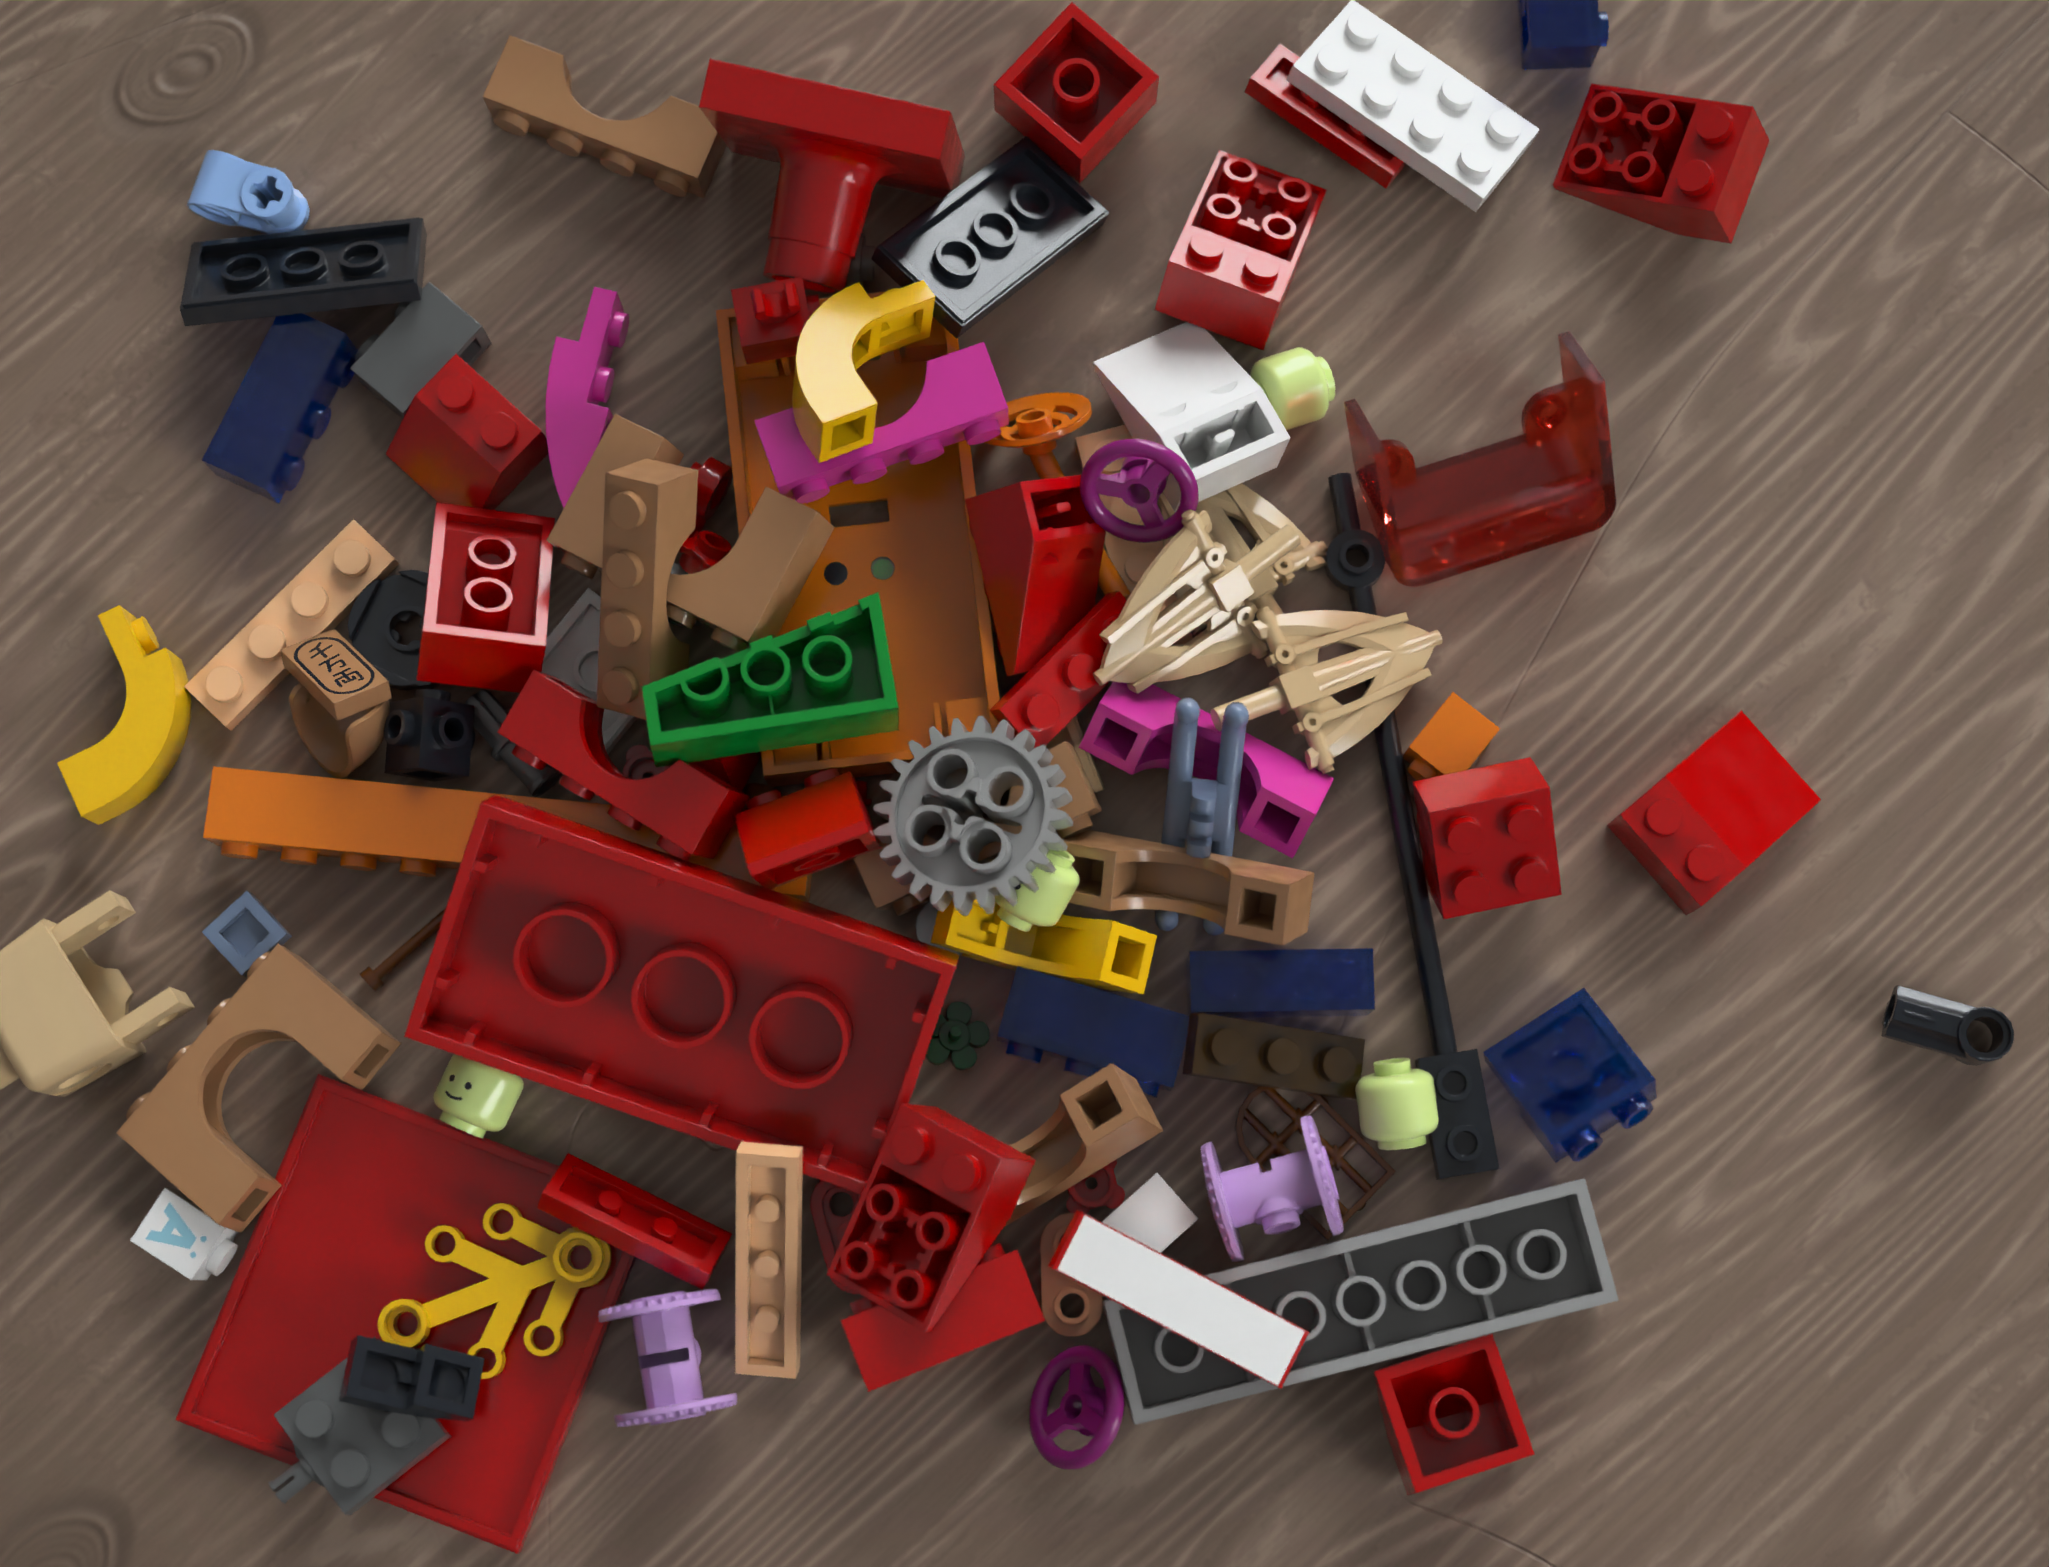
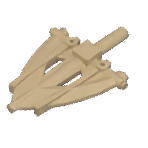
(1262, 522)
(1142, 638)
(1388, 654)

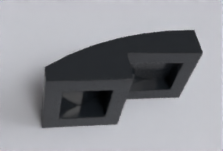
(410, 1380)

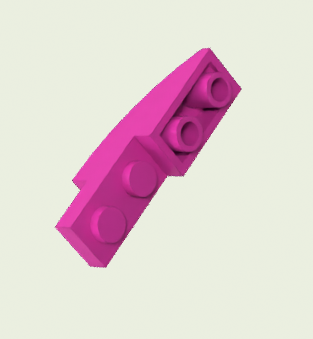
(576, 384)

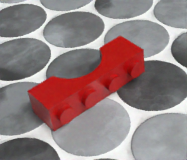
(564, 730)

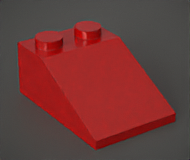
(486, 598)
(1714, 813)

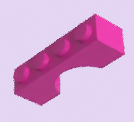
(956, 405)
(1275, 790)

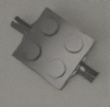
(350, 1446)

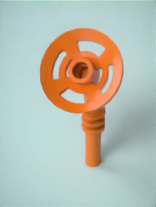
(1038, 438)

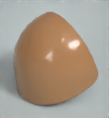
(334, 743)

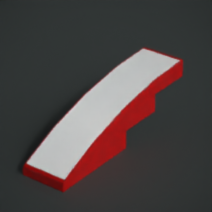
(1178, 1299)

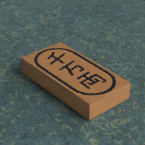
(336, 674)

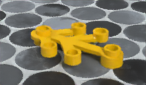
(507, 1286)

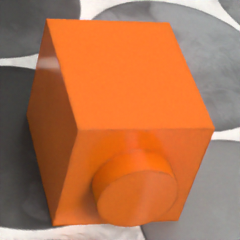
(1449, 740)

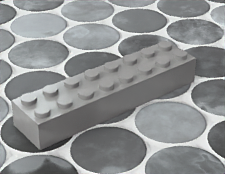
(1384, 1296)

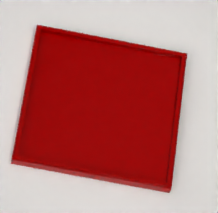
(347, 1241)

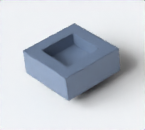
(245, 932)

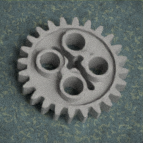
(951, 865)

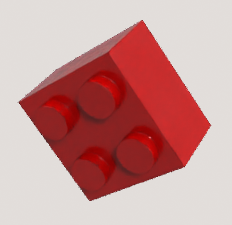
(1075, 92)
(1487, 837)

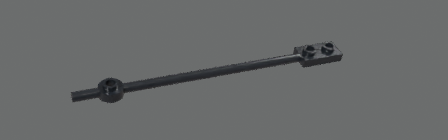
(1464, 1131)

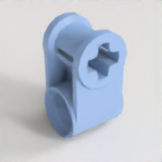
(247, 195)

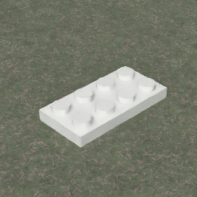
(1413, 105)

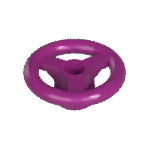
(1139, 485)
(1083, 1408)

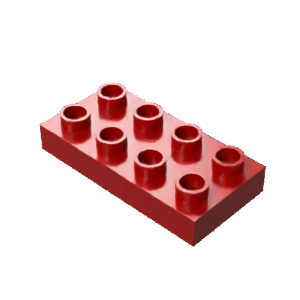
(678, 992)

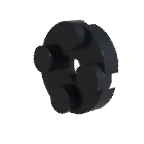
(374, 622)

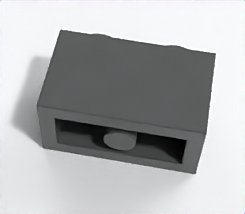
(417, 347)

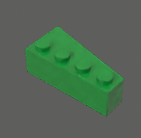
(779, 692)

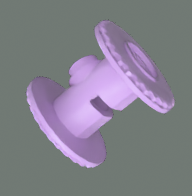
(1272, 1196)
(668, 1357)

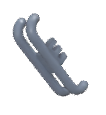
(1202, 809)

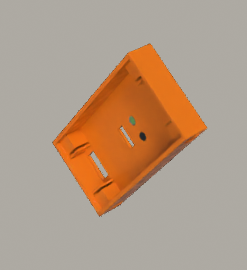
(916, 560)

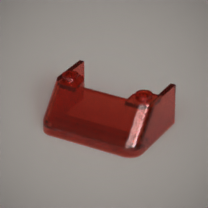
(1499, 496)

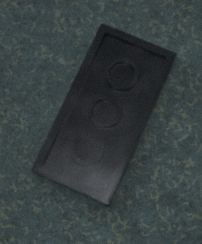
(991, 235)
(304, 271)

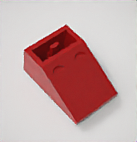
(1665, 159)
(1239, 250)
(1036, 563)
(928, 1213)

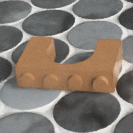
(740, 595)
(181, 1119)

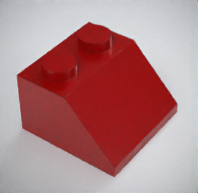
(466, 440)
(805, 829)
(1451, 1414)

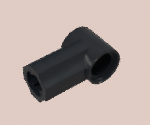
(1943, 1025)

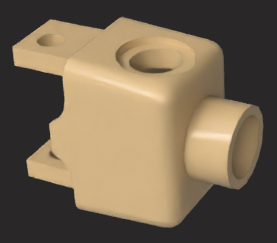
(66, 1014)

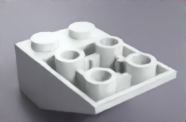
(1198, 404)

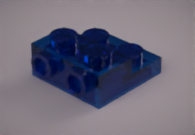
(1573, 1077)

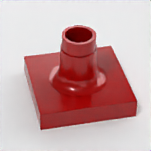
(830, 158)

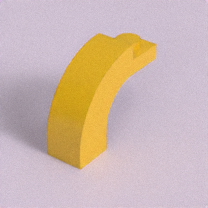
(842, 334)
(149, 733)
(1074, 949)

